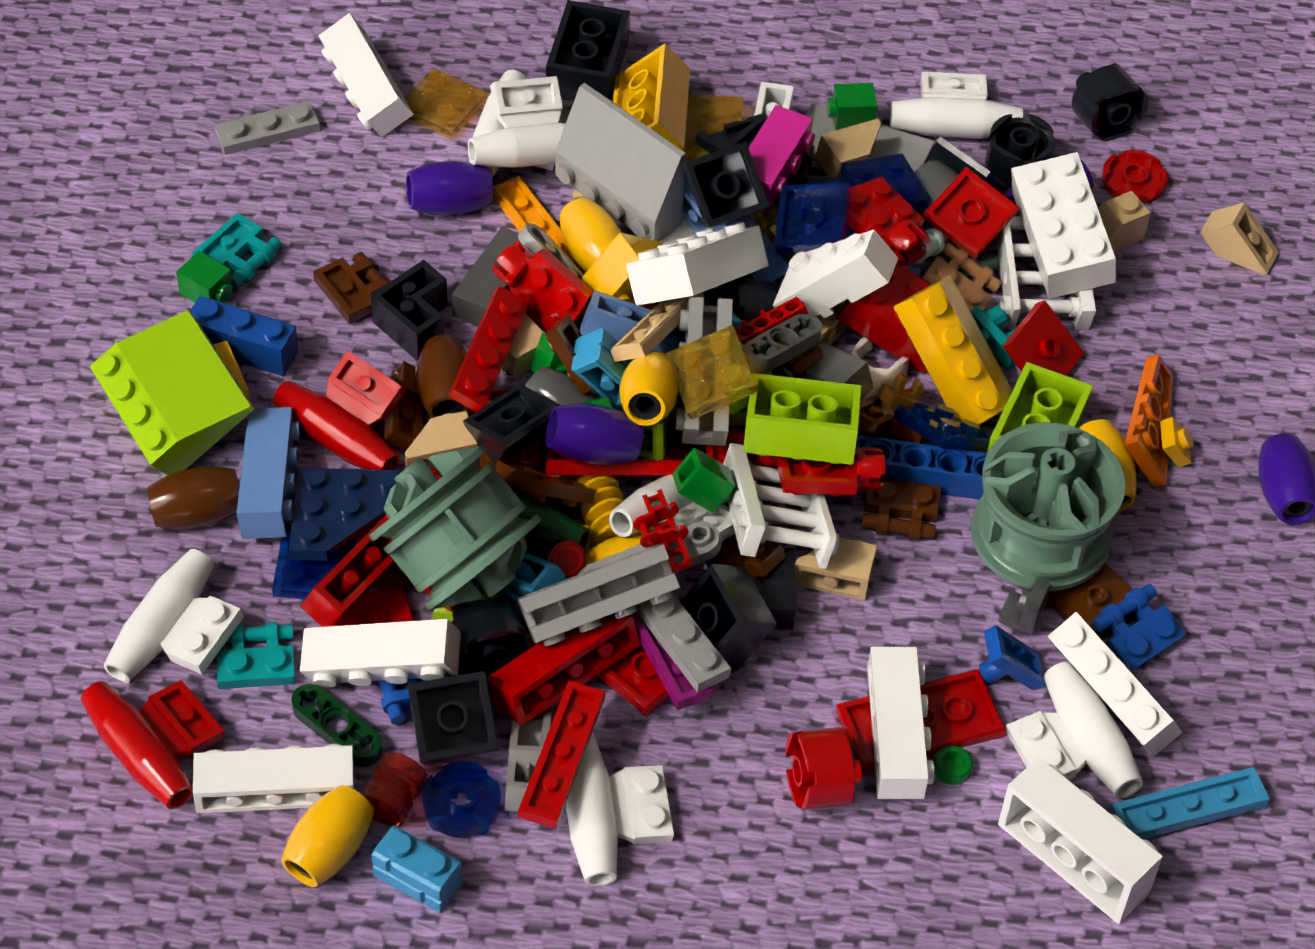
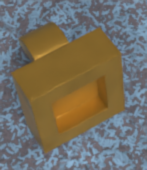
(898, 395)

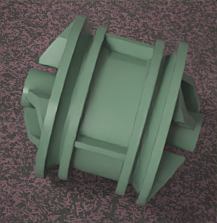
(1032, 476)
(455, 527)

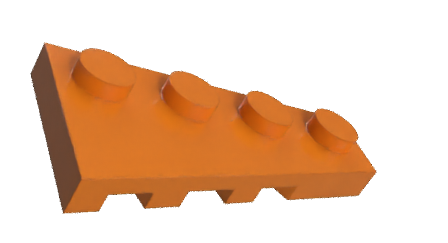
(1144, 430)

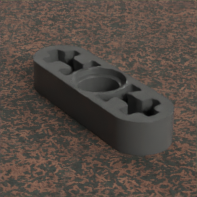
(786, 332)

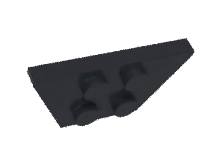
(746, 130)

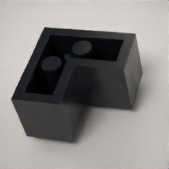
(411, 306)

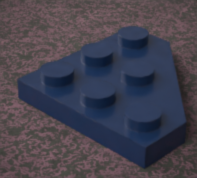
(335, 508)

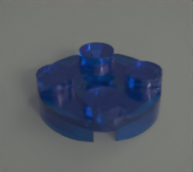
(465, 819)

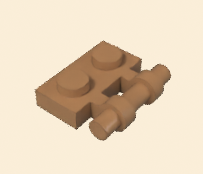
(969, 290)

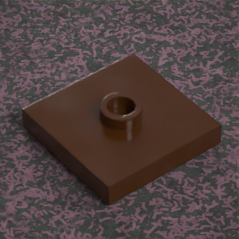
(1091, 598)

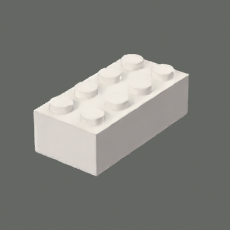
(1063, 225)
(696, 263)
(1079, 839)

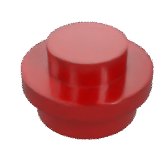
(569, 557)

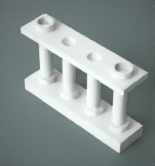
(1079, 305)
(749, 512)

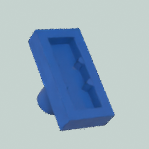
(1011, 658)

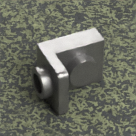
(1025, 609)

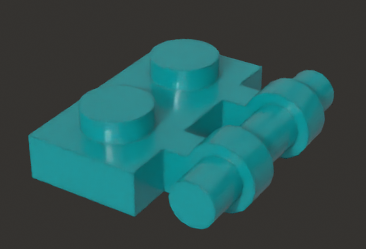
(234, 241)
(259, 665)

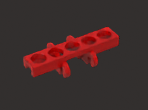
(770, 319)
(664, 532)

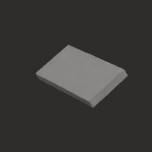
(888, 142)

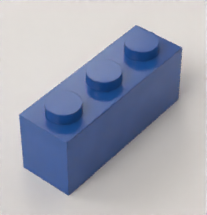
(251, 336)

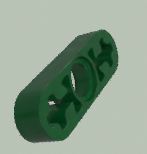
(331, 710)

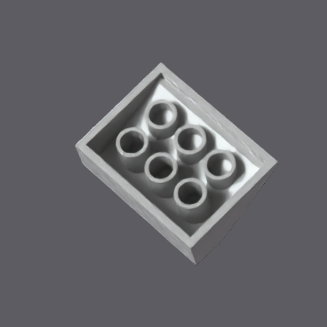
(621, 165)

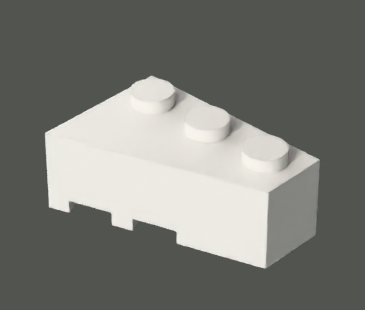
(837, 273)

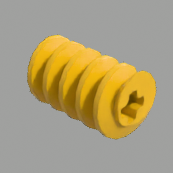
(606, 499)

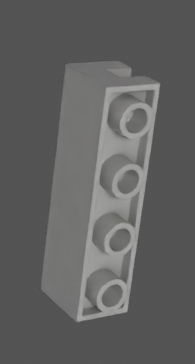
(699, 322)
(598, 593)

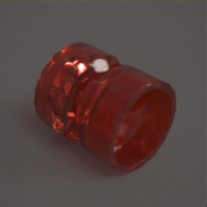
(394, 788)

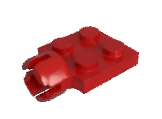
(883, 209)
(542, 283)
(833, 479)

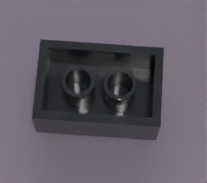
(589, 48)

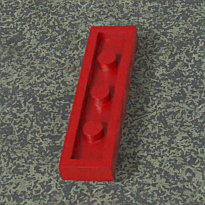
(488, 349)
(561, 754)

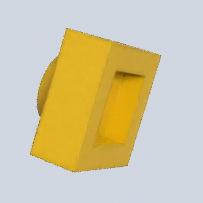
(1176, 441)

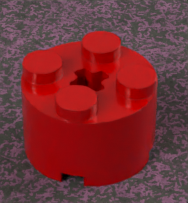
(822, 768)

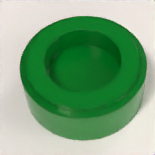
(953, 765)

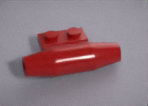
(343, 418)
(152, 738)

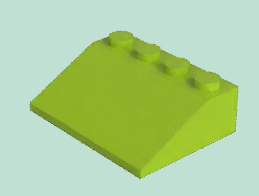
(172, 391)

